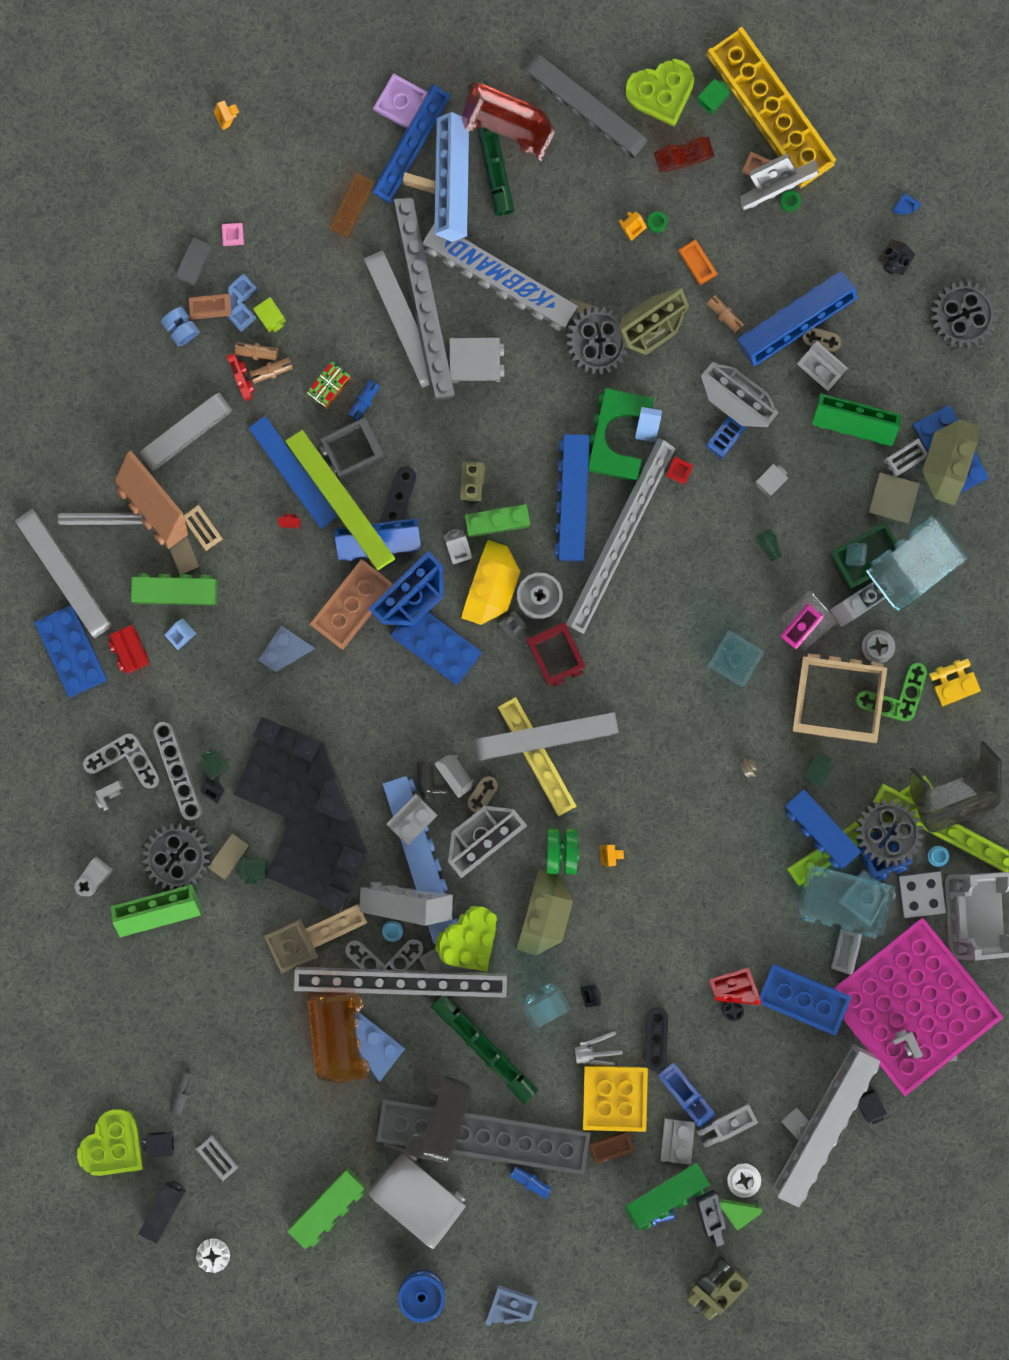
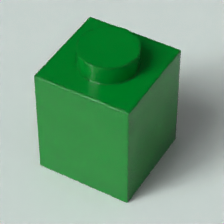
(713, 96)

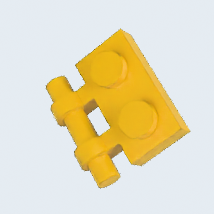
(957, 688)

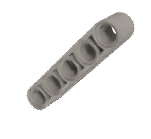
(185, 431)
(170, 763)

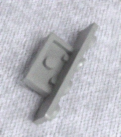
(775, 178)

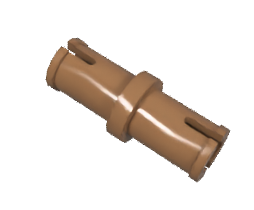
(725, 314)
(256, 351)
(271, 370)

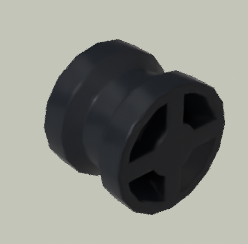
(735, 1013)

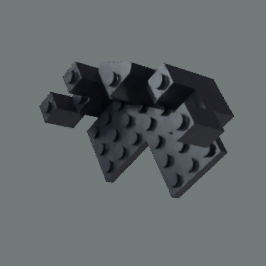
(322, 842)

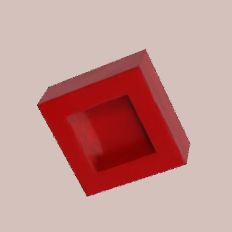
(679, 470)
(289, 521)

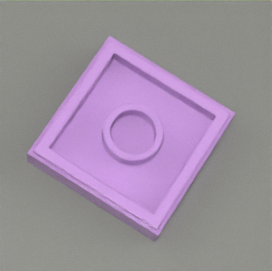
(399, 100)

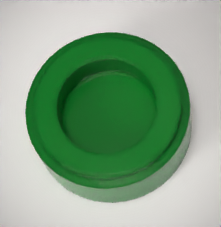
(790, 200)
(657, 222)

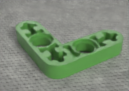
(896, 705)

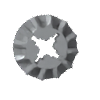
(883, 638)

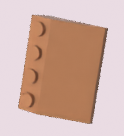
(150, 502)

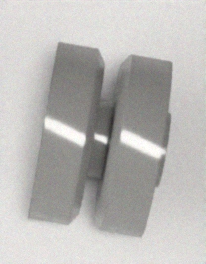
(543, 584)

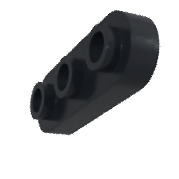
(399, 486)
(656, 1048)

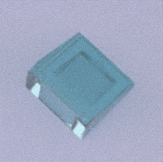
(856, 554)

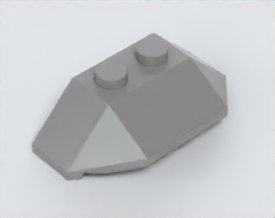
(738, 396)
(482, 836)

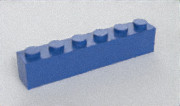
(797, 318)
(573, 498)

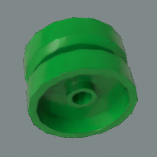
(562, 851)

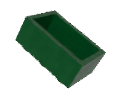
(877, 541)

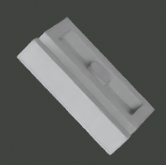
(822, 365)
(411, 819)
(677, 1141)

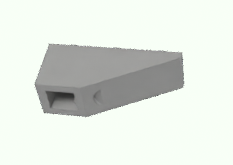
(857, 604)

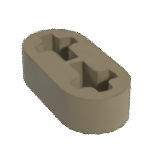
(822, 335)
(478, 790)

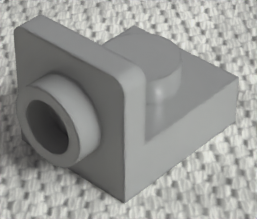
(457, 546)
(111, 791)
(911, 1046)

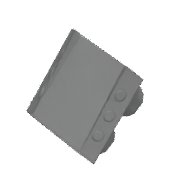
(455, 774)

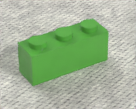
(497, 520)

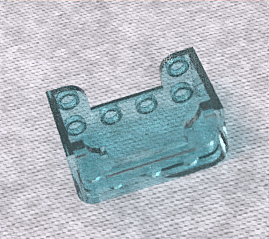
(916, 563)
(845, 901)

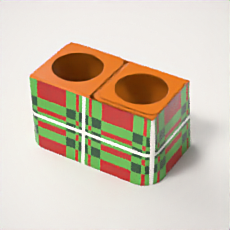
(328, 385)

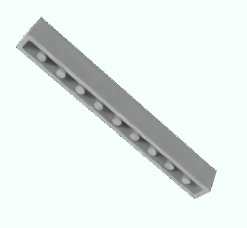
(400, 982)

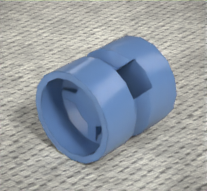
(182, 333)

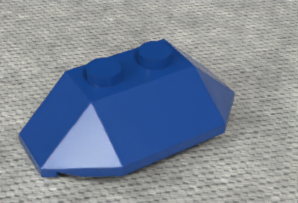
(412, 594)

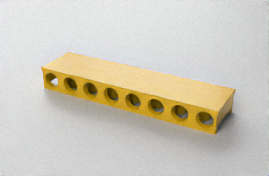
(769, 102)

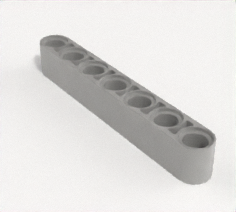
(398, 312)
(63, 573)
(546, 736)

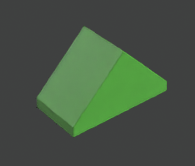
(739, 1212)

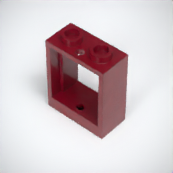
(546, 635)

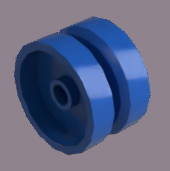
(419, 1283)

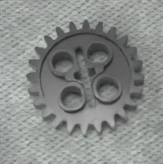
(971, 332)
(579, 342)
(161, 844)
(904, 844)

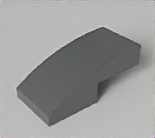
(193, 261)

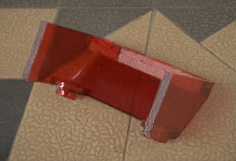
(509, 118)

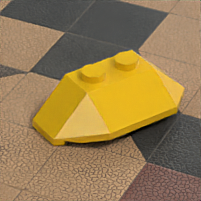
(492, 584)

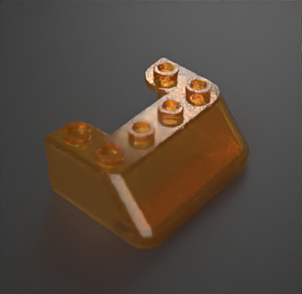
(335, 1037)

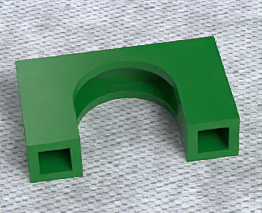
(602, 459)

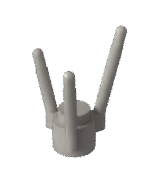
(586, 1055)

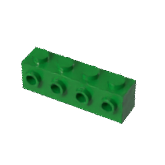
(856, 419)
(665, 1197)

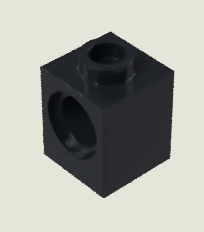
(872, 1107)
(158, 1144)

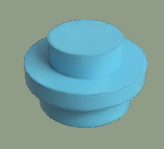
(938, 856)
(392, 931)

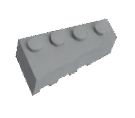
(406, 904)

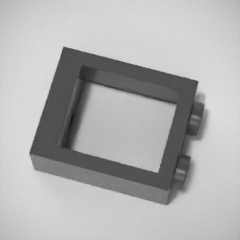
(327, 451)

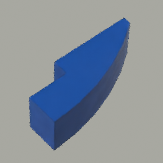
(686, 1095)

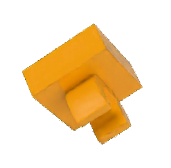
(225, 114)
(633, 225)
(609, 855)

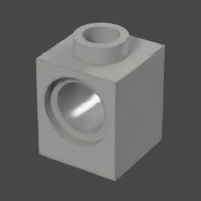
(771, 480)

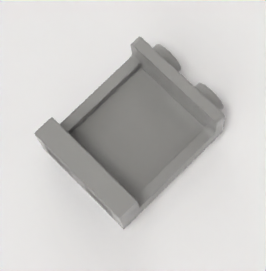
(476, 359)

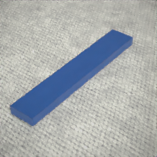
(410, 143)
(293, 472)

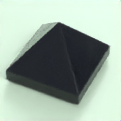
(212, 790)
(591, 995)

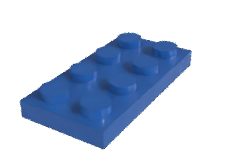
(925, 430)
(438, 647)
(70, 651)
(804, 999)

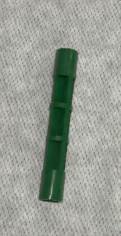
(495, 169)
(494, 1058)

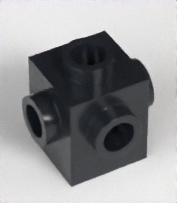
(896, 257)

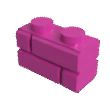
(802, 625)

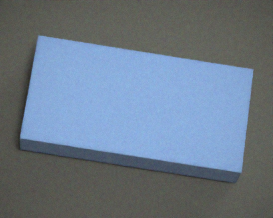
(648, 424)

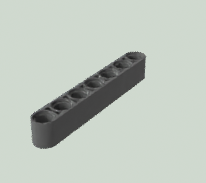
(585, 105)

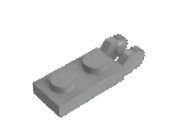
(729, 1124)

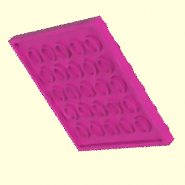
(921, 990)

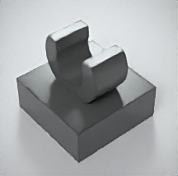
(513, 625)

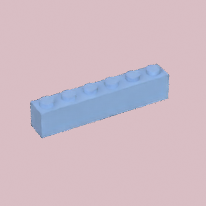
(451, 178)

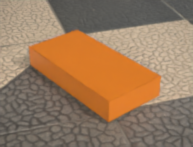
(697, 262)

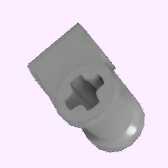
(95, 875)

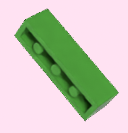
(170, 590)
(155, 910)
(326, 1208)

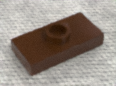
(611, 1147)

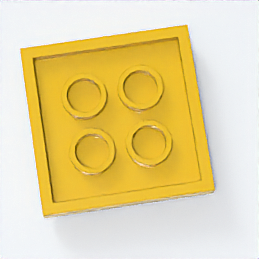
(615, 1098)

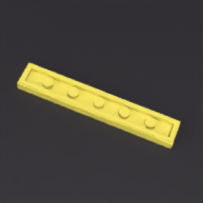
(539, 760)

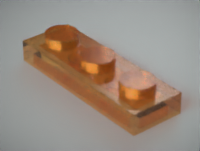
(352, 205)

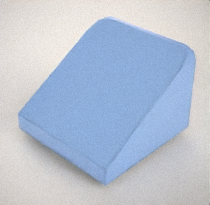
(180, 633)

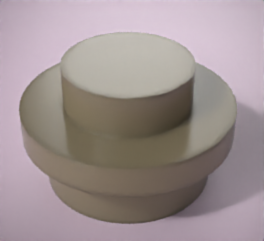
(749, 767)

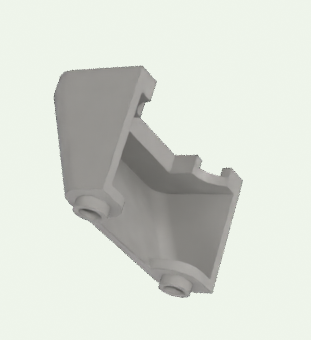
(976, 915)
(417, 1200)

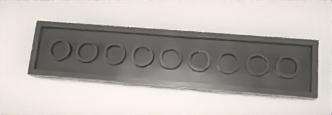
(492, 1137)

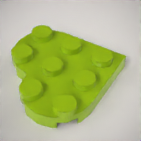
(661, 91)
(469, 940)
(113, 1145)

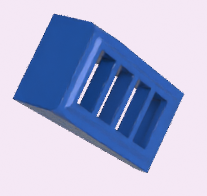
(717, 450)

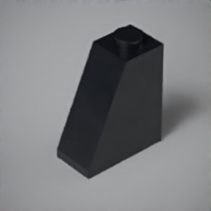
(162, 1211)

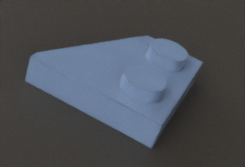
(284, 649)
(511, 1307)

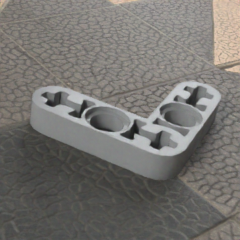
(130, 754)
(379, 964)

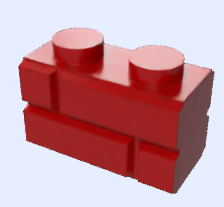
(129, 650)

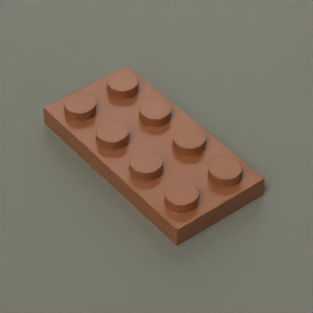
(350, 604)

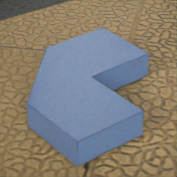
(240, 291)

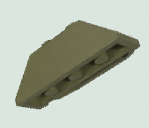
(653, 321)
(950, 460)
(545, 915)

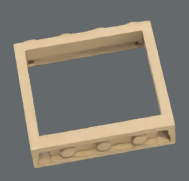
(853, 665)

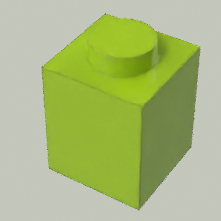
(270, 315)

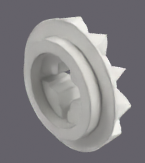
(752, 1184)
(219, 1248)

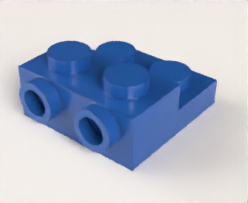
(880, 871)

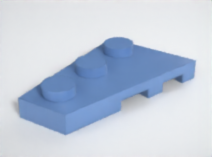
(377, 1046)

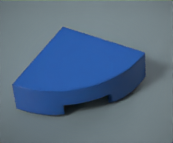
(906, 205)

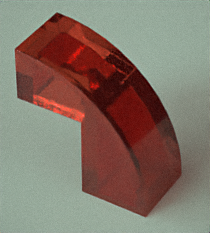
(682, 156)

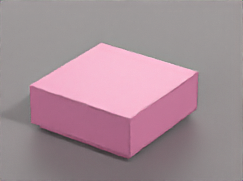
(232, 234)

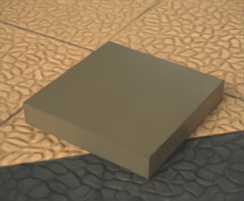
(893, 498)
(290, 946)

